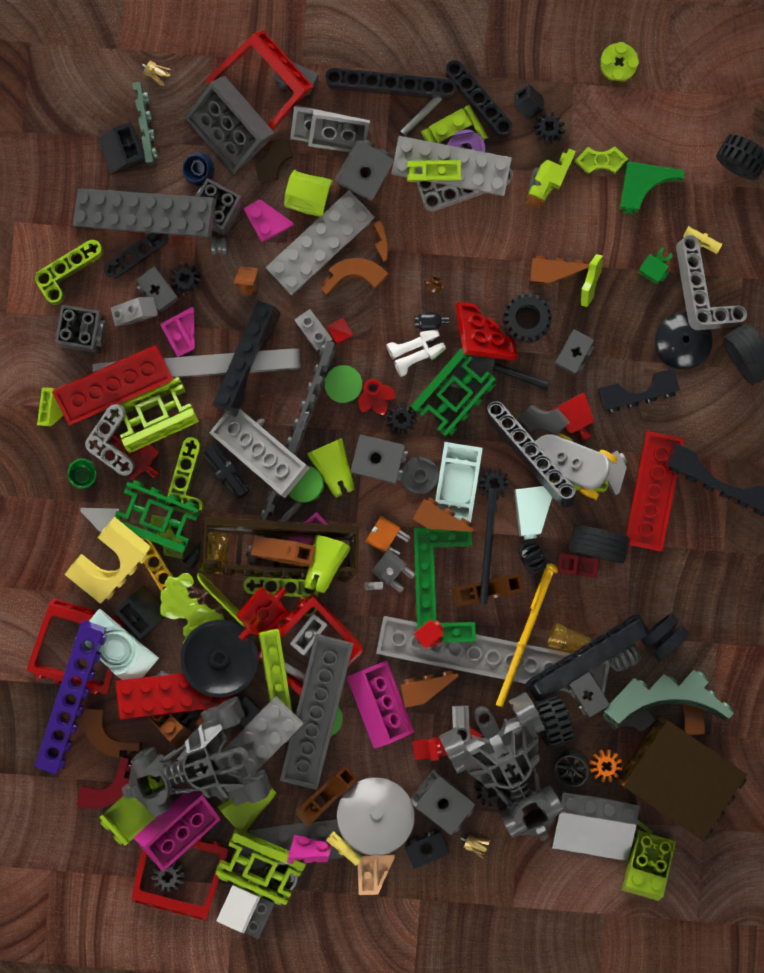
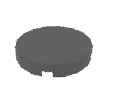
(420, 475)

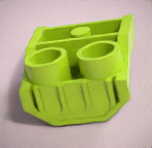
(307, 193)

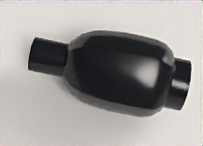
(429, 321)

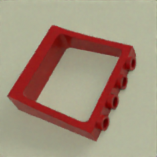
(279, 62)
(77, 614)
(293, 617)
(176, 906)

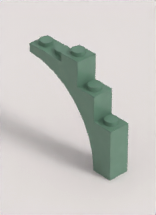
(691, 692)

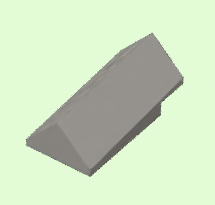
(327, 129)

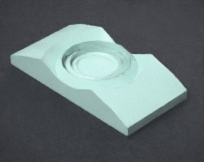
(458, 479)
(122, 651)

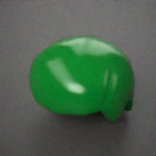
(82, 473)

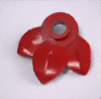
(375, 400)

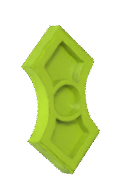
(593, 160)
(589, 286)
(159, 521)

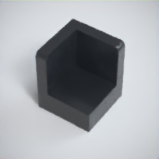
(529, 101)

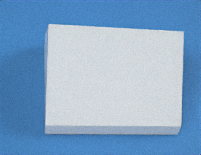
(238, 908)

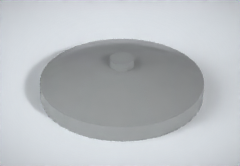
(375, 816)

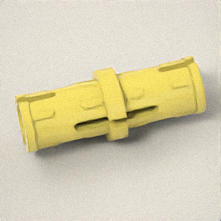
(704, 240)
(344, 848)

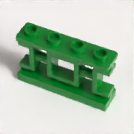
(443, 383)
(150, 531)

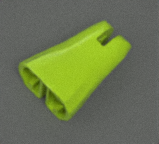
(333, 466)
(326, 561)
(244, 814)

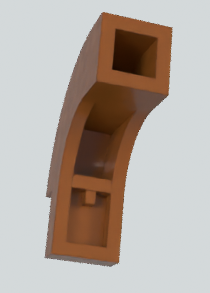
(354, 267)

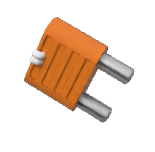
(384, 534)

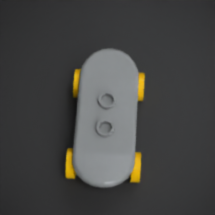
(577, 463)

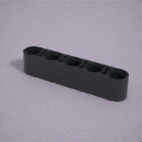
(477, 90)

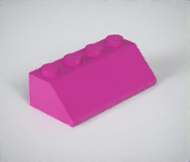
(380, 704)
(177, 829)

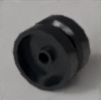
(666, 638)

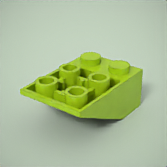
(649, 866)

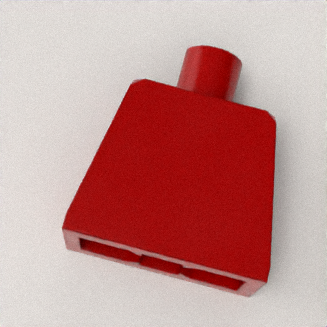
(579, 416)

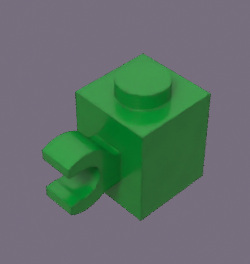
(654, 268)

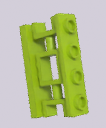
(161, 426)
(266, 852)

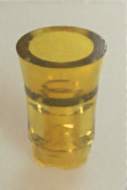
(218, 547)
(565, 638)

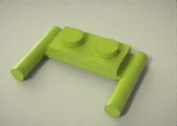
(453, 123)

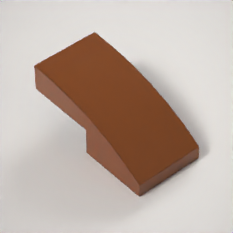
(381, 246)
(693, 720)

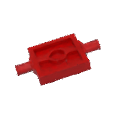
(142, 457)
(262, 612)

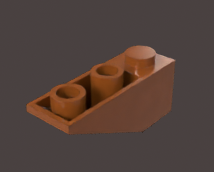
(551, 271)
(247, 280)
(436, 518)
(283, 551)
(421, 691)
(171, 728)

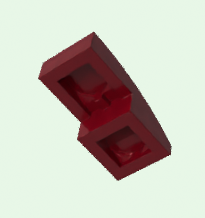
(578, 565)

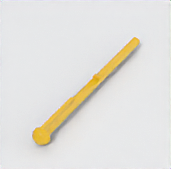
(535, 606)

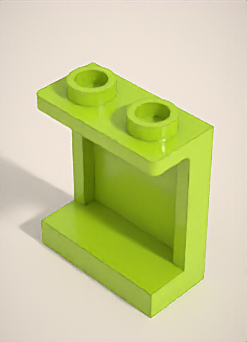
(126, 819)

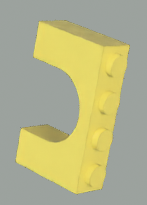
(99, 582)

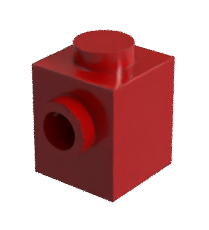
(429, 634)

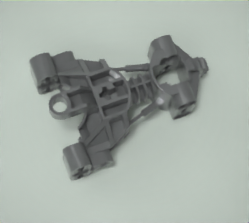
(506, 761)
(203, 766)

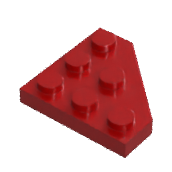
(482, 335)

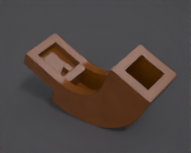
(498, 587)
(99, 737)
(326, 795)

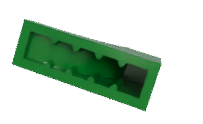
(640, 179)

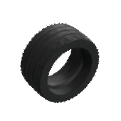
(747, 352)
(599, 544)

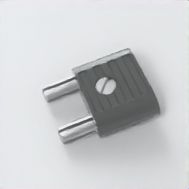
(389, 568)

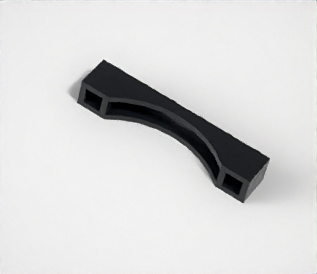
(234, 383)
(687, 463)

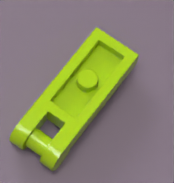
(434, 170)

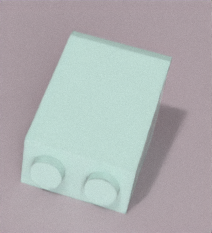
(531, 510)

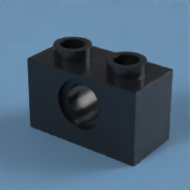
(420, 858)

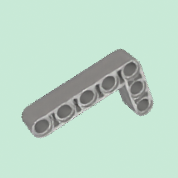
(439, 194)
(700, 291)

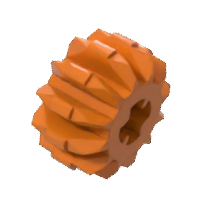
(605, 758)

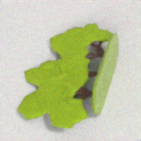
(178, 605)

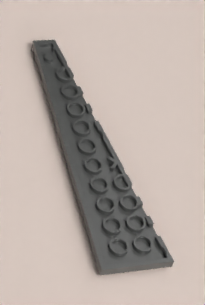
(300, 425)

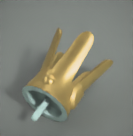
(152, 68)
(472, 844)

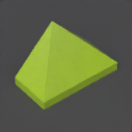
(49, 409)

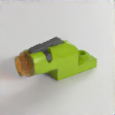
(547, 176)

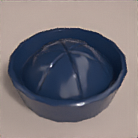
(198, 168)

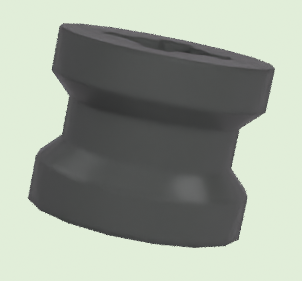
(219, 245)

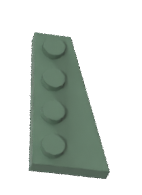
(144, 119)

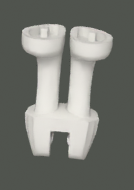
(402, 364)

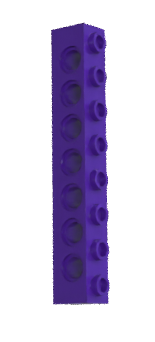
(46, 759)

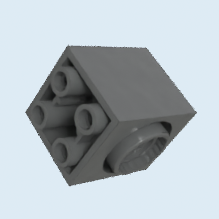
(374, 161)
(227, 205)
(81, 329)
(388, 469)
(447, 813)

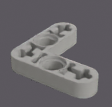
(103, 440)

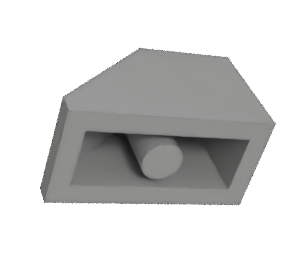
(617, 473)
(99, 516)

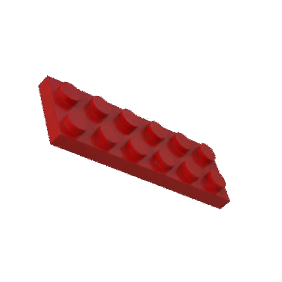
(112, 384)
(652, 493)
(160, 697)

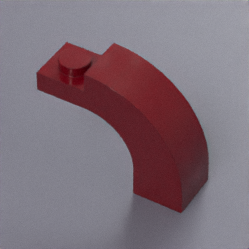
(99, 798)

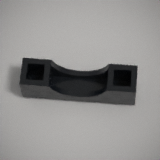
(614, 396)

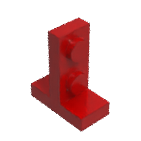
(428, 748)

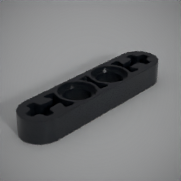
(138, 256)

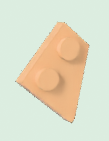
(372, 873)

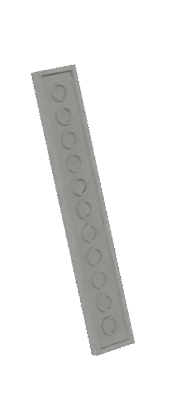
(484, 657)

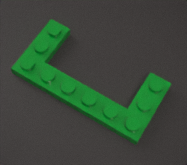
(424, 543)

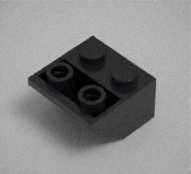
(121, 148)
(141, 612)

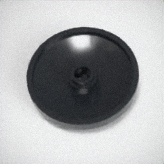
(218, 660)

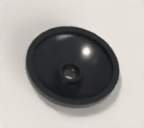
(673, 349)

